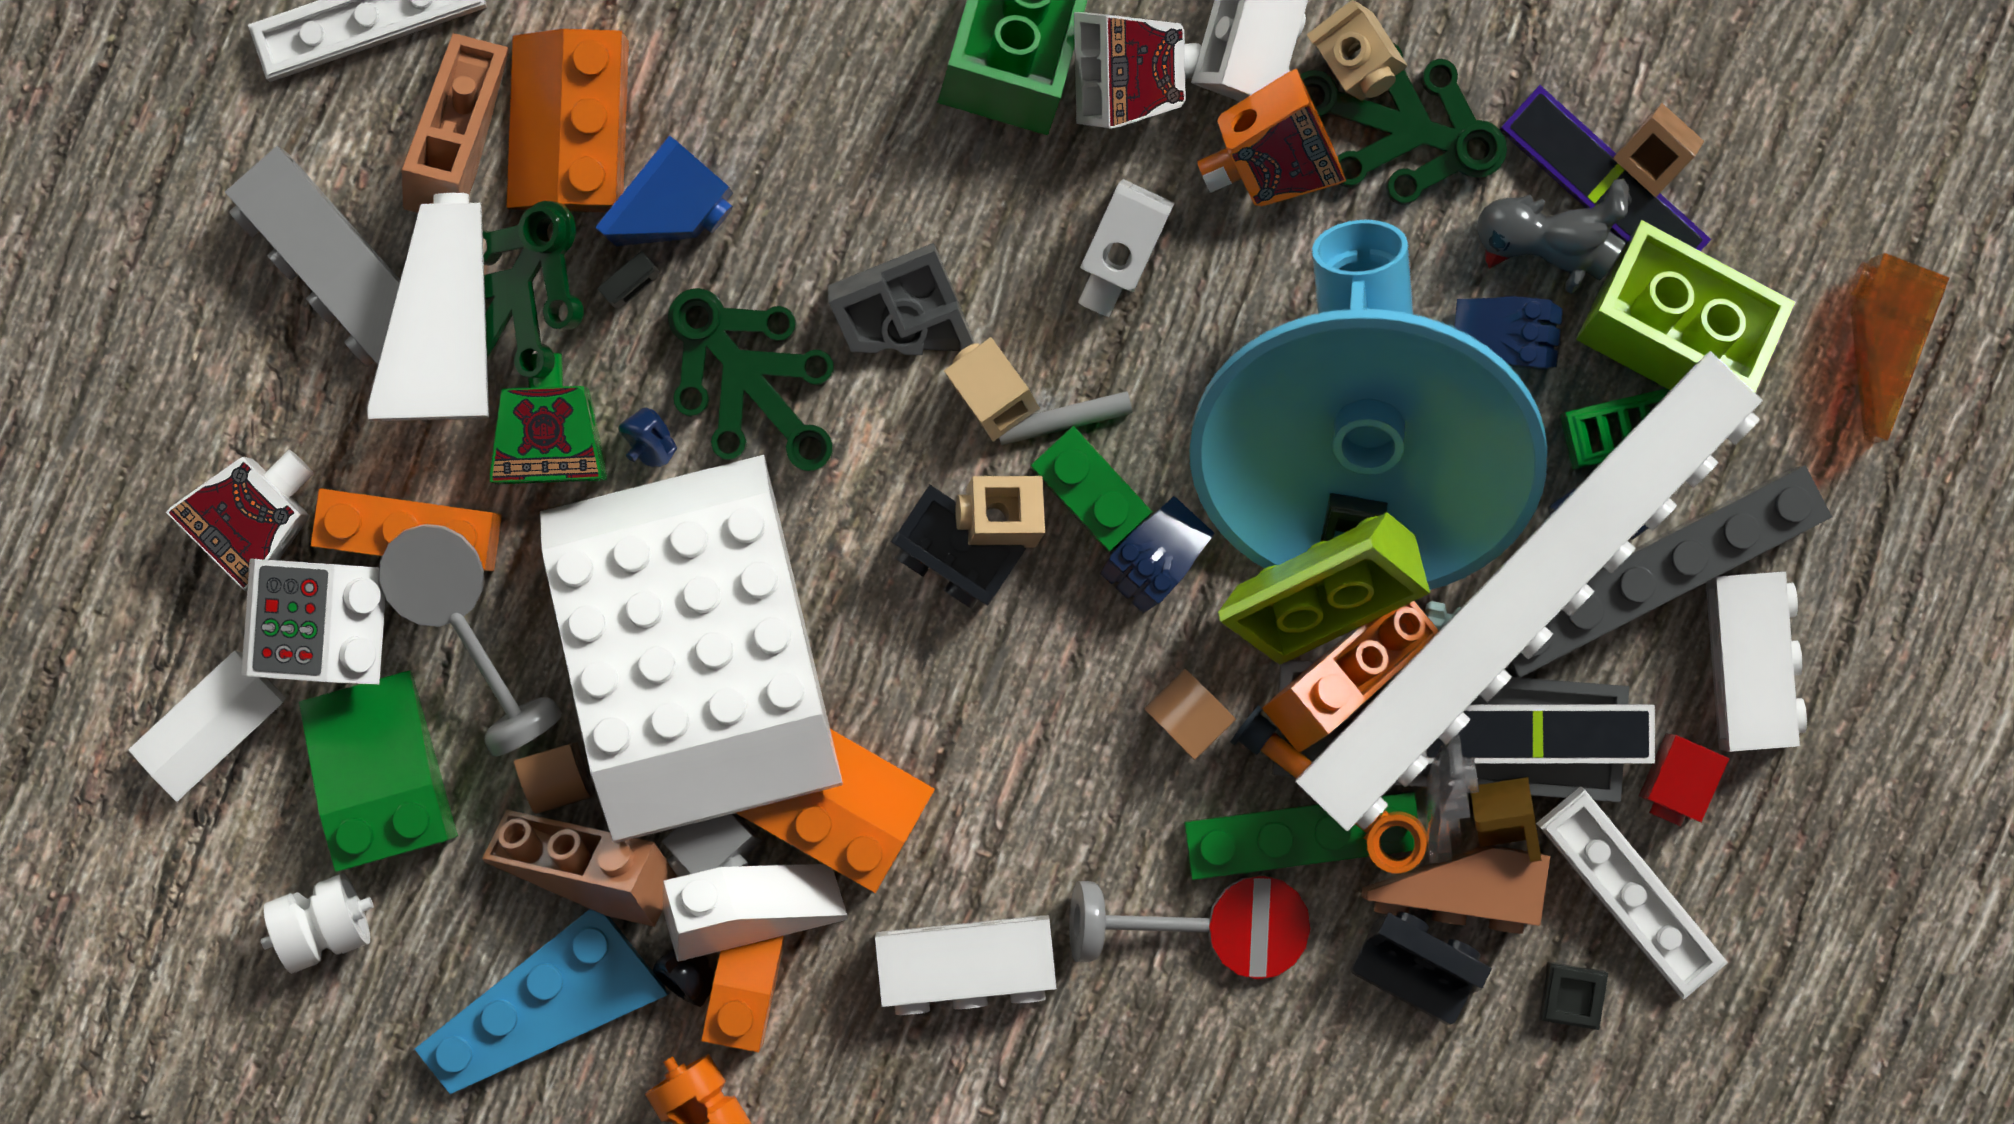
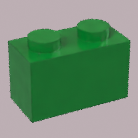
(1090, 489)

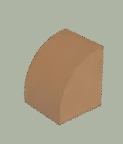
(1659, 150)
(1190, 714)
(554, 778)

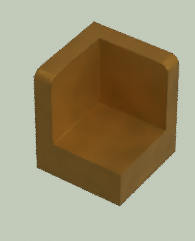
(1506, 815)

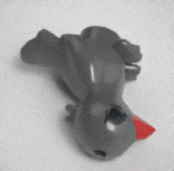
(1571, 240)

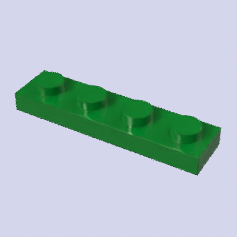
(1286, 839)

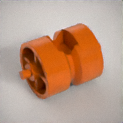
(695, 1095)

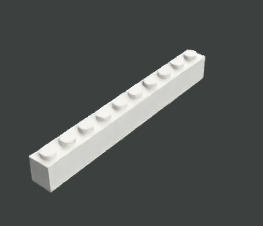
(1529, 591)

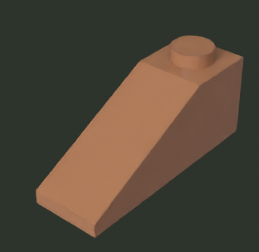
(454, 122)

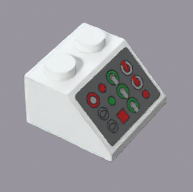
(313, 622)

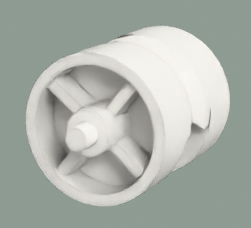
(305, 927)

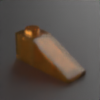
(1890, 327)

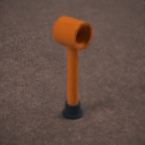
(1259, 735)

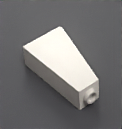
(437, 330)

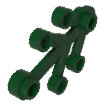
(1412, 128)
(514, 287)
(745, 371)

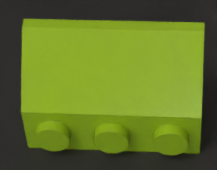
(1675, 305)
(1328, 589)

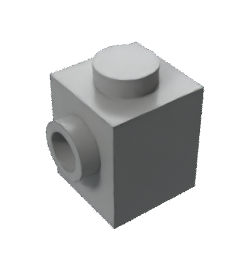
(711, 844)

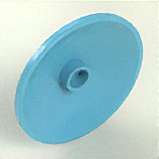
(1373, 412)

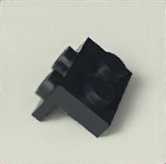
(934, 542)
(1419, 967)

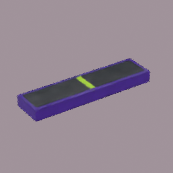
(1587, 167)

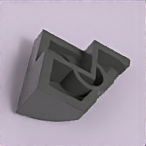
(901, 306)

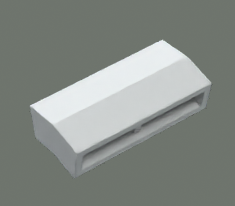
(205, 726)

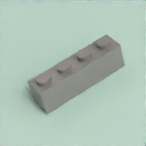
(320, 247)

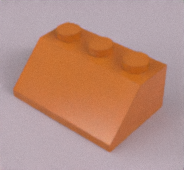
(568, 119)
(855, 824)

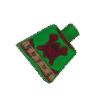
(546, 433)

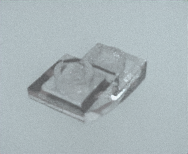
(1447, 798)

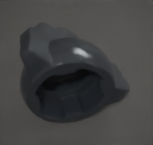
(686, 978)

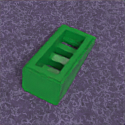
(1576, 433)

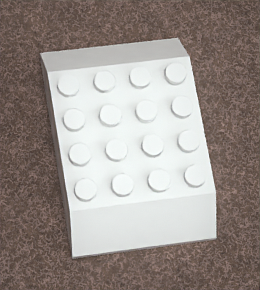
(687, 649)

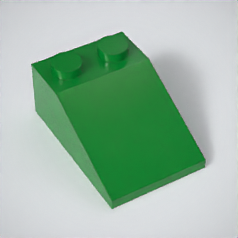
(1012, 60)
(375, 771)

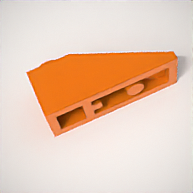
(743, 995)

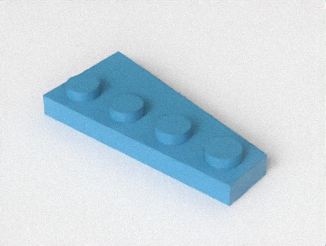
(553, 996)

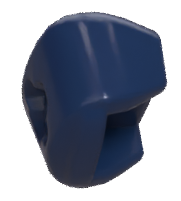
(648, 438)

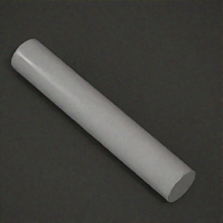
(1068, 416)

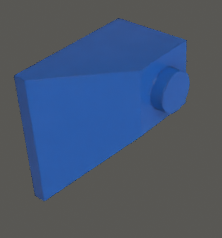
(668, 200)

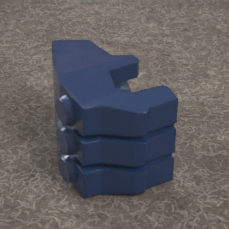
(1514, 328)
(1157, 554)

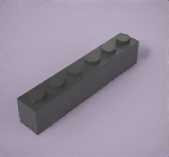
(1685, 560)

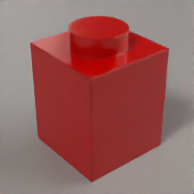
(1682, 780)

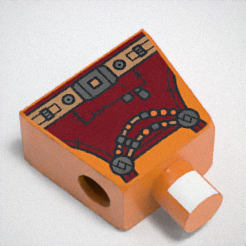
(1274, 145)

